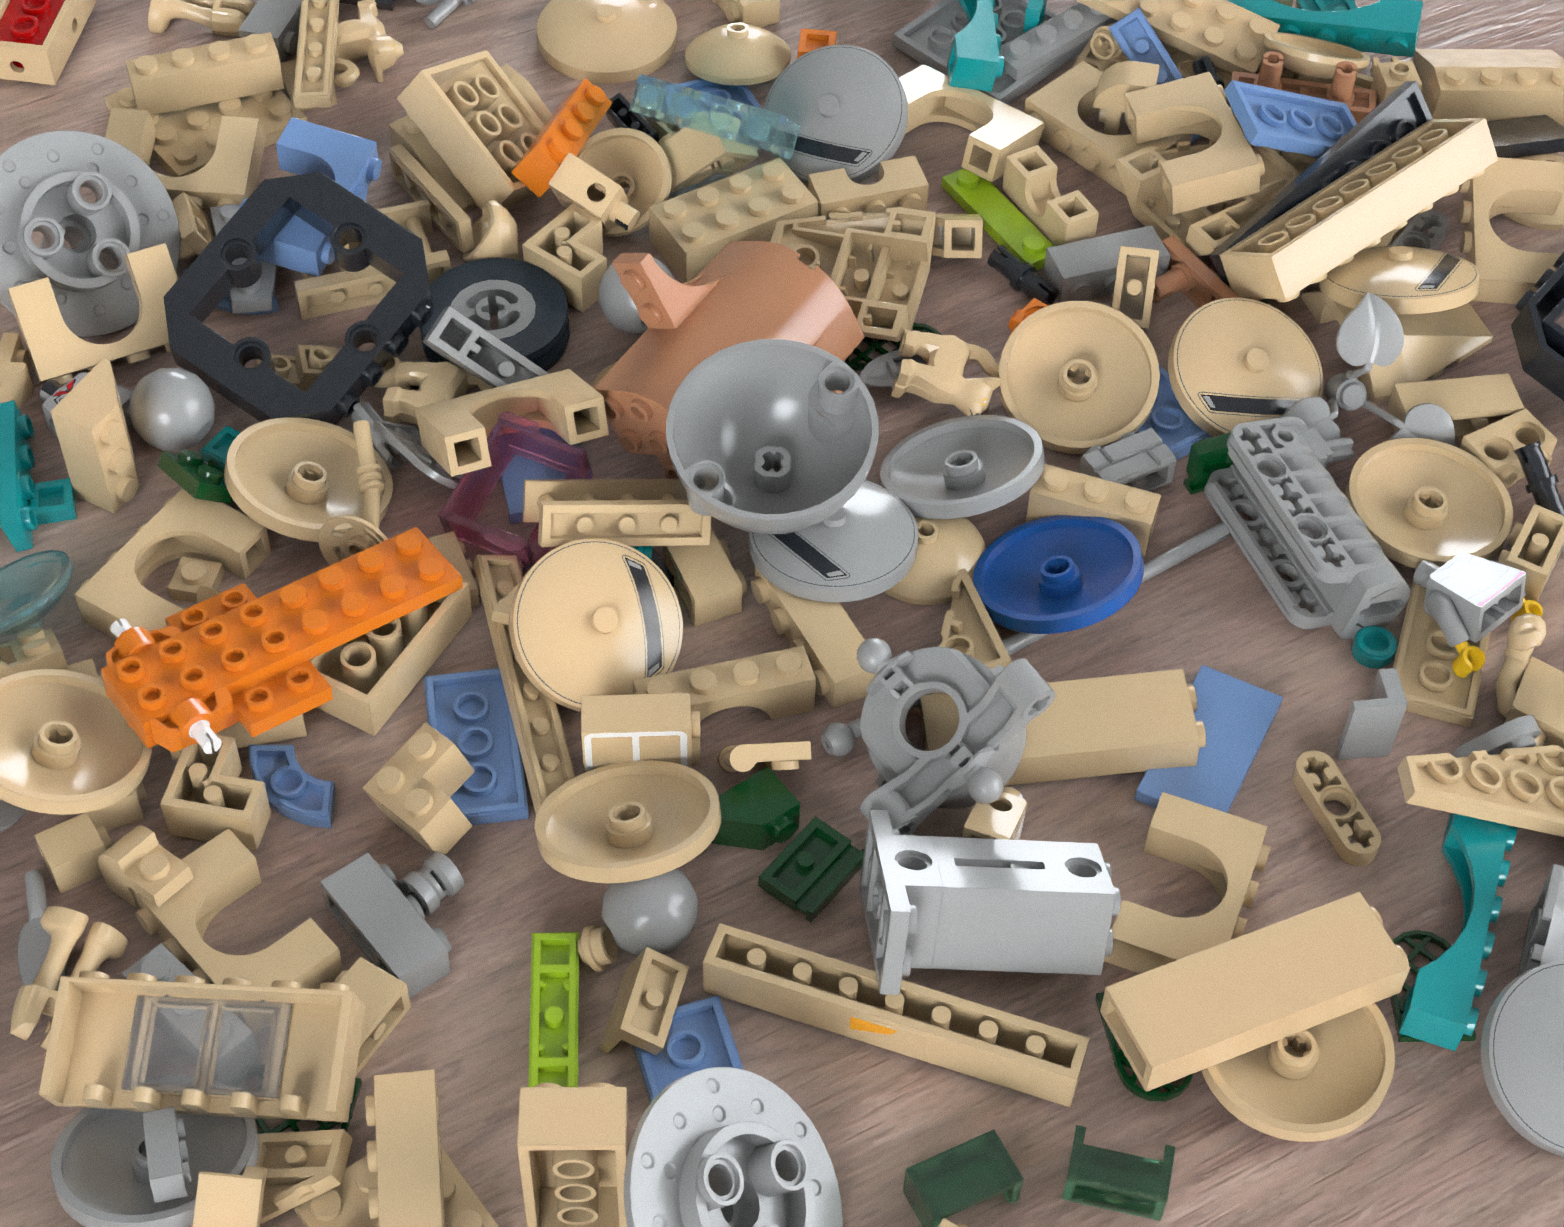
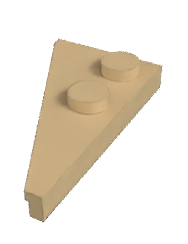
(969, 626)

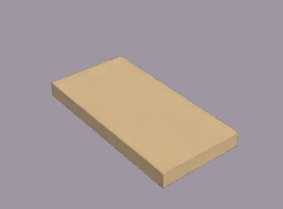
(1426, 669)

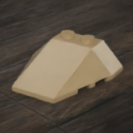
(1202, 227)
(872, 259)
(1428, 344)

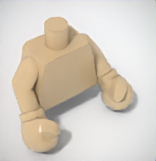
(1533, 685)

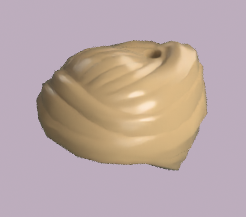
(494, 234)

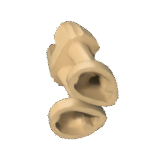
(220, 15)
(65, 929)

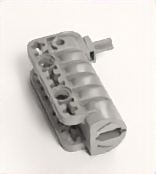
(1306, 527)

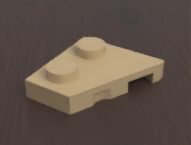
(300, 1167)

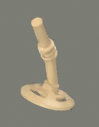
(364, 531)

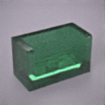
(961, 1179)
(1117, 1179)

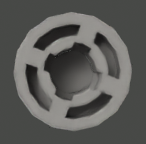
(432, 882)

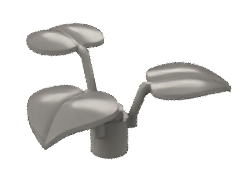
(1366, 338)

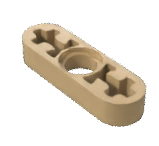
(1336, 826)

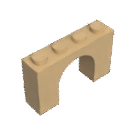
(1065, 106)
(1200, 108)
(995, 125)
(223, 180)
(1505, 188)
(59, 352)
(459, 427)
(179, 529)
(1219, 848)
(223, 874)

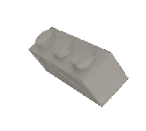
(166, 1154)

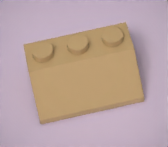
(97, 441)

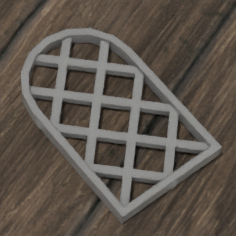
(392, 432)

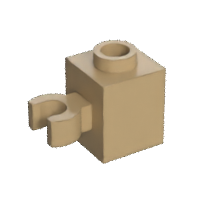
(1391, 75)

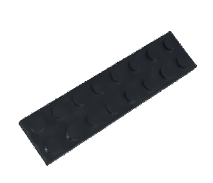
(1383, 126)

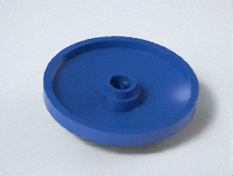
(1059, 573)

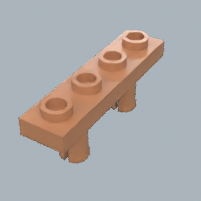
(1359, 100)
(1189, 276)

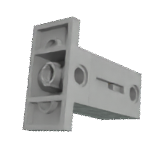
(983, 904)

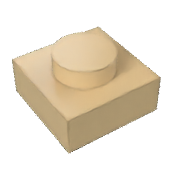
(192, 574)

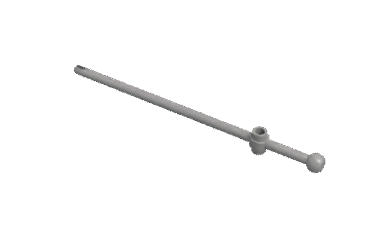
(840, 738)

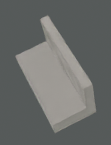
(1375, 721)

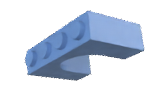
(338, 155)

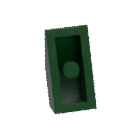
(757, 813)

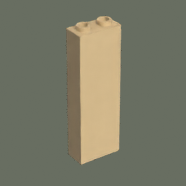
(1095, 727)
(1253, 990)

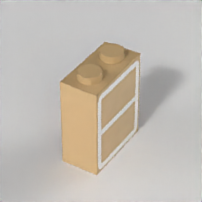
(639, 729)

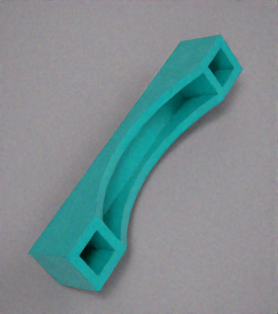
(1379, 28)
(975, 49)
(1444, 990)

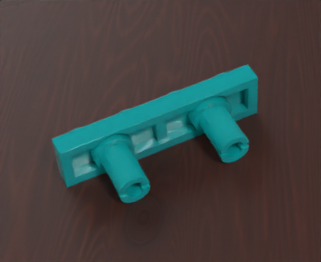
(16, 483)

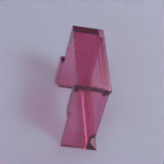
(509, 437)

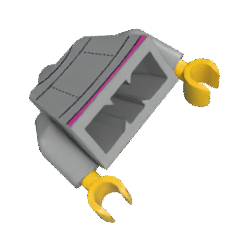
(1470, 600)

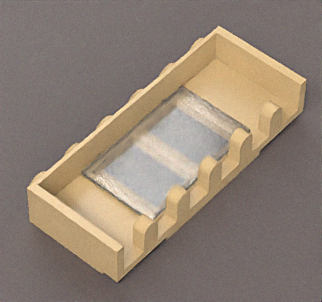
(204, 1047)

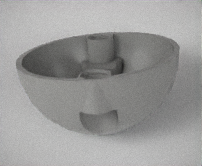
(753, 438)

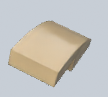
(304, 366)

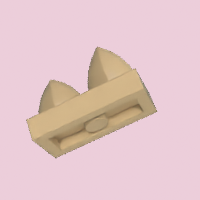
(193, 227)

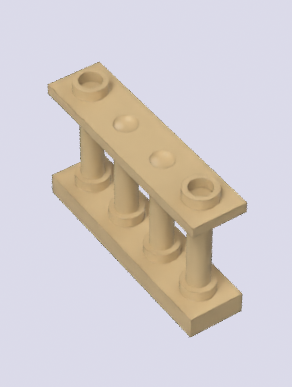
(369, 286)
(615, 510)

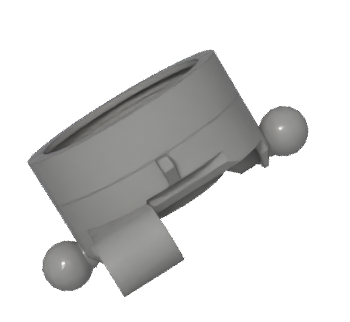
(981, 754)

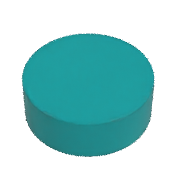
(1374, 647)

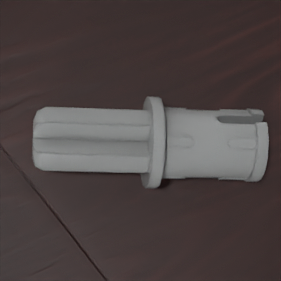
(367, 412)

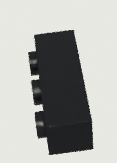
(621, 117)

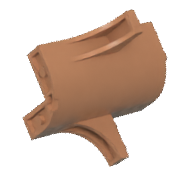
(739, 297)

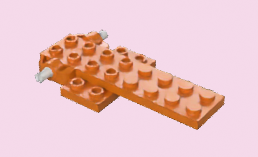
(251, 655)

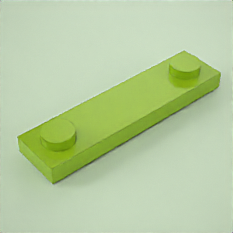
(1000, 217)
(554, 1009)

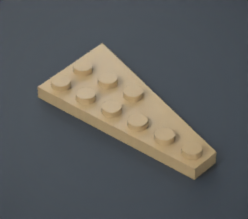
(1509, 788)

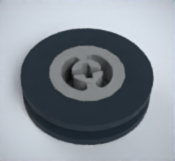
(524, 296)

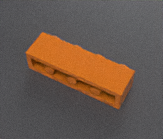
(563, 133)

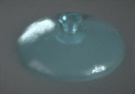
(32, 589)

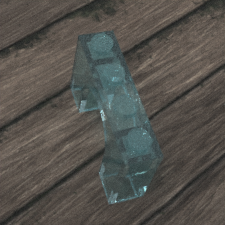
(715, 115)

